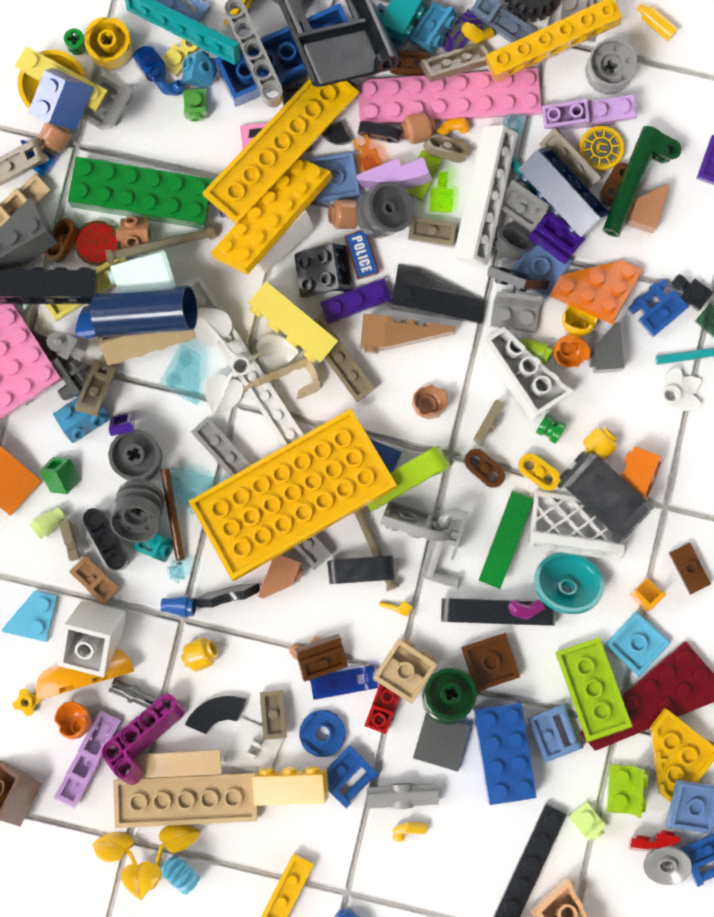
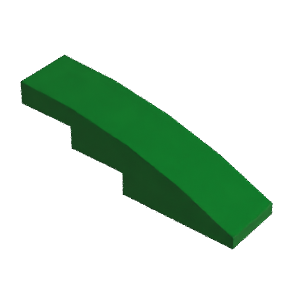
(505, 539)

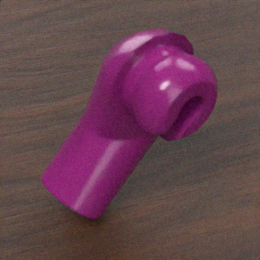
(523, 611)

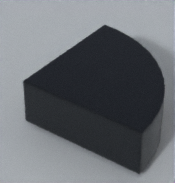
(336, 134)

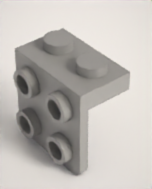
(110, 110)

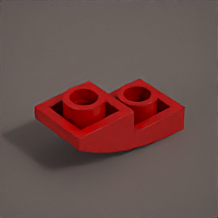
(382, 710)
(662, 839)

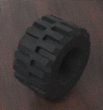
(532, 8)

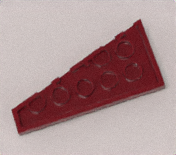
(676, 683)

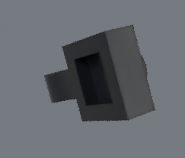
(694, 293)

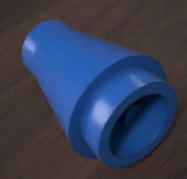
(181, 606)

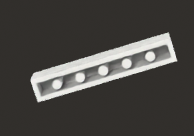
(485, 195)

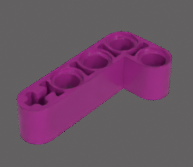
(145, 737)

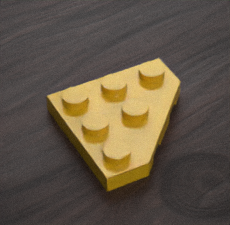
(678, 753)

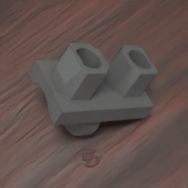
(69, 376)

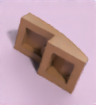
(94, 579)

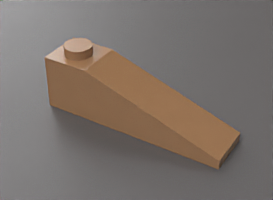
(383, 333)

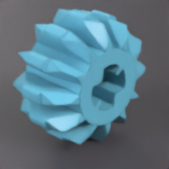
(180, 874)

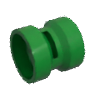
(551, 428)

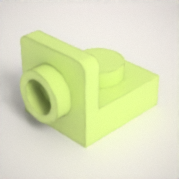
(587, 822)

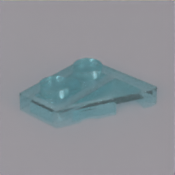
(183, 374)
(188, 485)

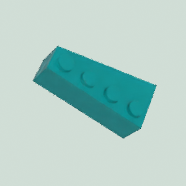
(400, 17)

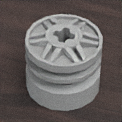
(617, 55)

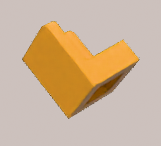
(647, 595)

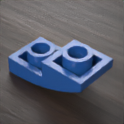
(84, 324)

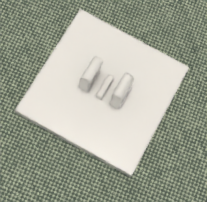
(249, 750)

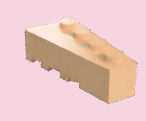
(559, 902)

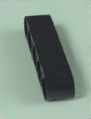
(491, 612)

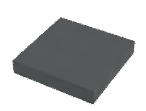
(441, 743)

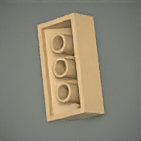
(126, 347)

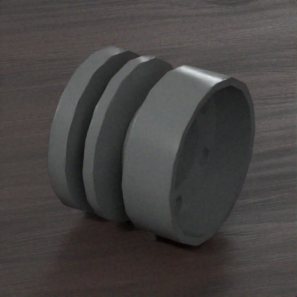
(137, 511)

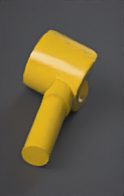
(404, 608)

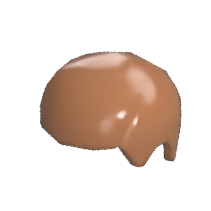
(430, 401)

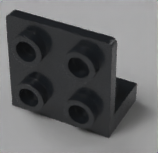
(323, 270)

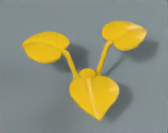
(145, 876)

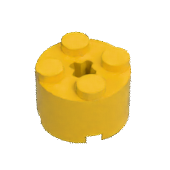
(112, 31)

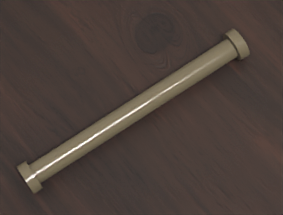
(160, 244)
(373, 544)

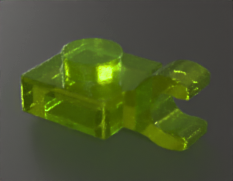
(441, 198)

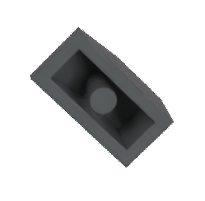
(608, 353)

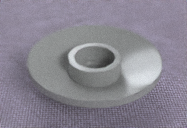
(667, 865)

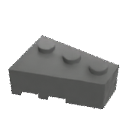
(25, 236)

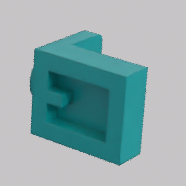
(157, 547)

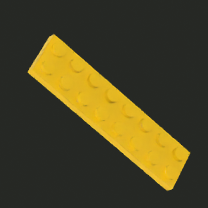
(278, 147)

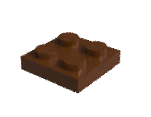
(490, 662)

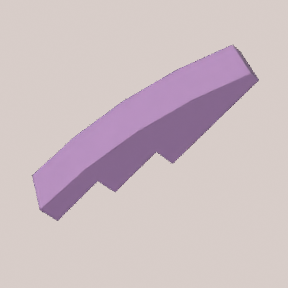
(86, 760)

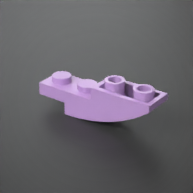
(589, 113)

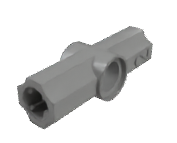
(402, 796)

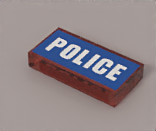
(361, 255)

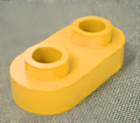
(539, 471)

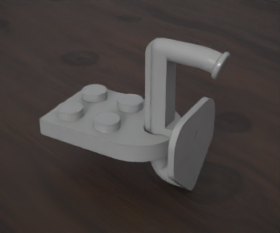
(431, 527)

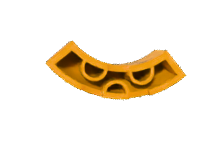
(61, 679)

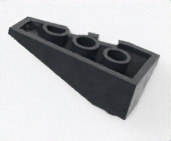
(429, 295)

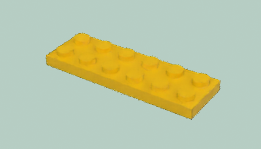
(271, 216)

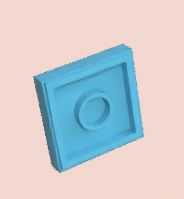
(637, 643)

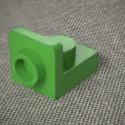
(195, 104)

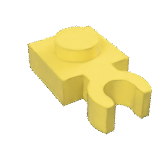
(175, 56)

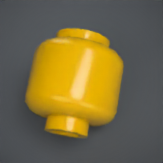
(601, 442)
(199, 654)

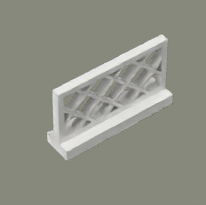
(569, 543)

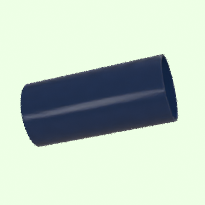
(144, 311)

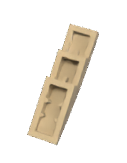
(34, 188)
(180, 763)

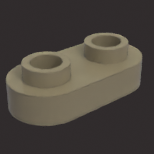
(446, 148)

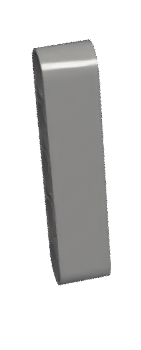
(250, 42)

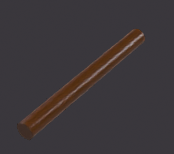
(172, 514)

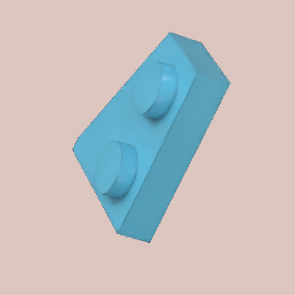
(33, 617)

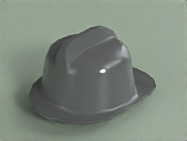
(513, 241)

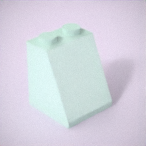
(142, 272)

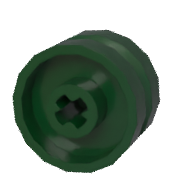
(454, 683)

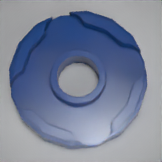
(318, 747)

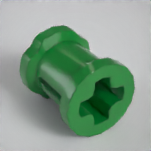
(69, 41)

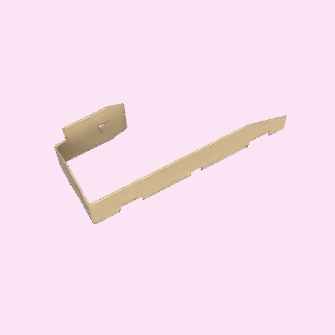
(310, 388)

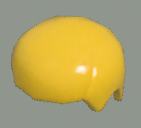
(577, 321)

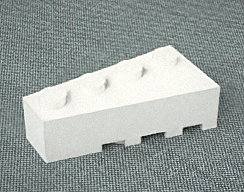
(524, 374)

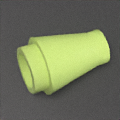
(47, 522)

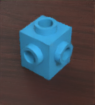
(199, 69)

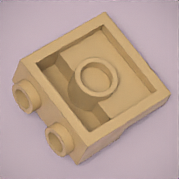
(405, 670)

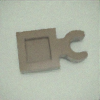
(70, 533)

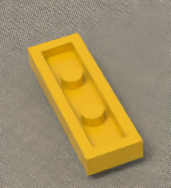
(288, 887)

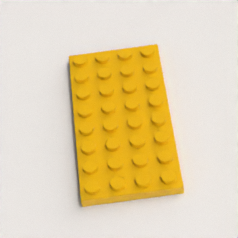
(292, 494)

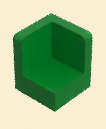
(60, 475)

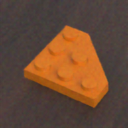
(598, 289)

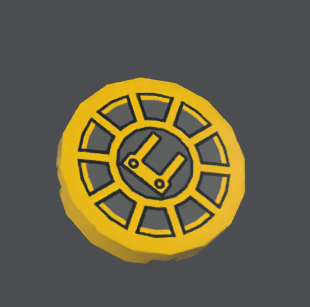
(601, 147)

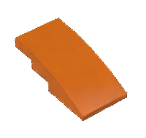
(15, 482)

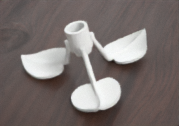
(223, 391)

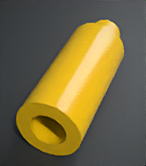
(657, 21)

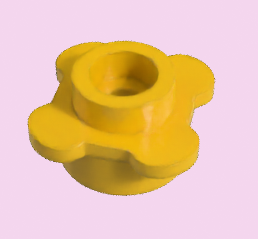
(19, 703)

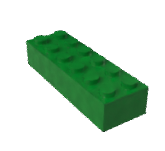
(139, 193)

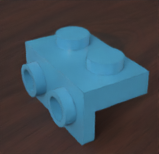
(432, 27)
(78, 424)

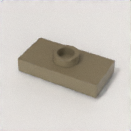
(489, 423)

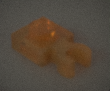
(368, 157)

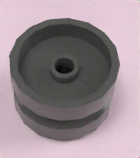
(384, 210)
(122, 452)

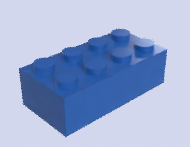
(504, 753)

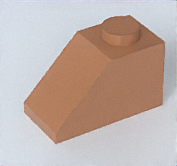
(647, 210)
(280, 576)

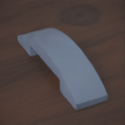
(501, 20)

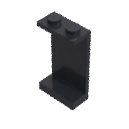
(605, 494)

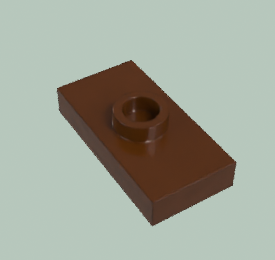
(689, 568)

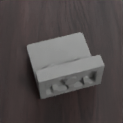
(516, 310)

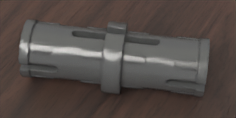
(132, 693)

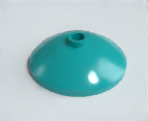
(569, 573)

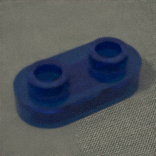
(150, 63)

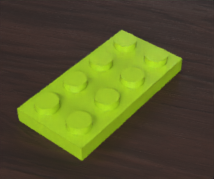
(593, 689)

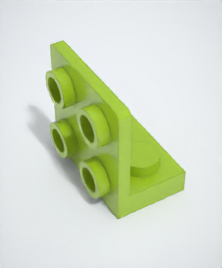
(626, 790)

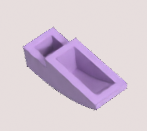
(406, 175)

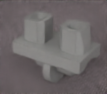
(65, 345)

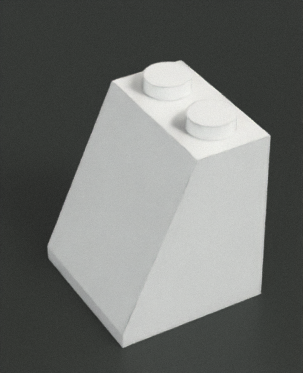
(91, 638)

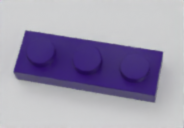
(356, 301)

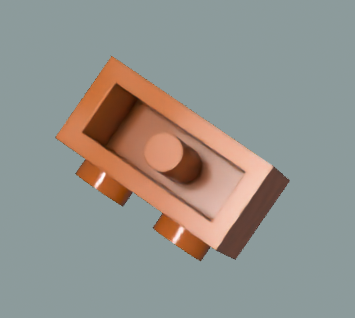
(641, 470)

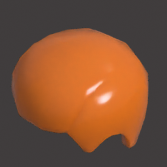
(571, 351)
(73, 720)

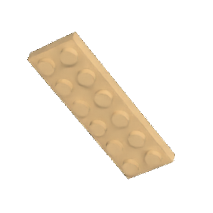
(185, 800)

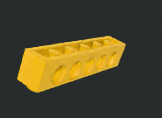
(553, 39)

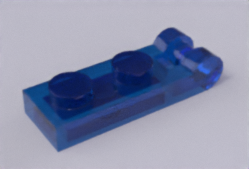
(343, 682)

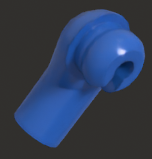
(171, 88)

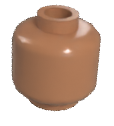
(417, 127)
(54, 138)
(343, 214)

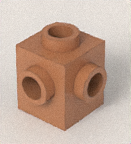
(133, 231)

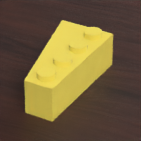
(293, 322)

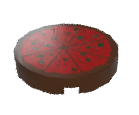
(94, 240)

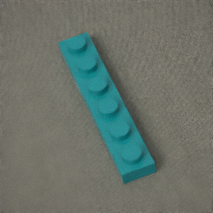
(186, 28)

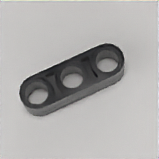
(96, 533)
(361, 569)

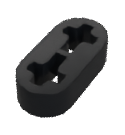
(379, 132)

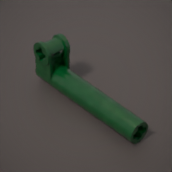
(649, 145)

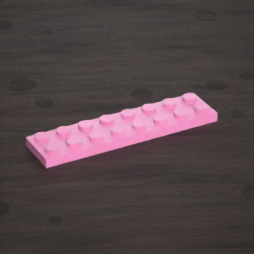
(461, 95)

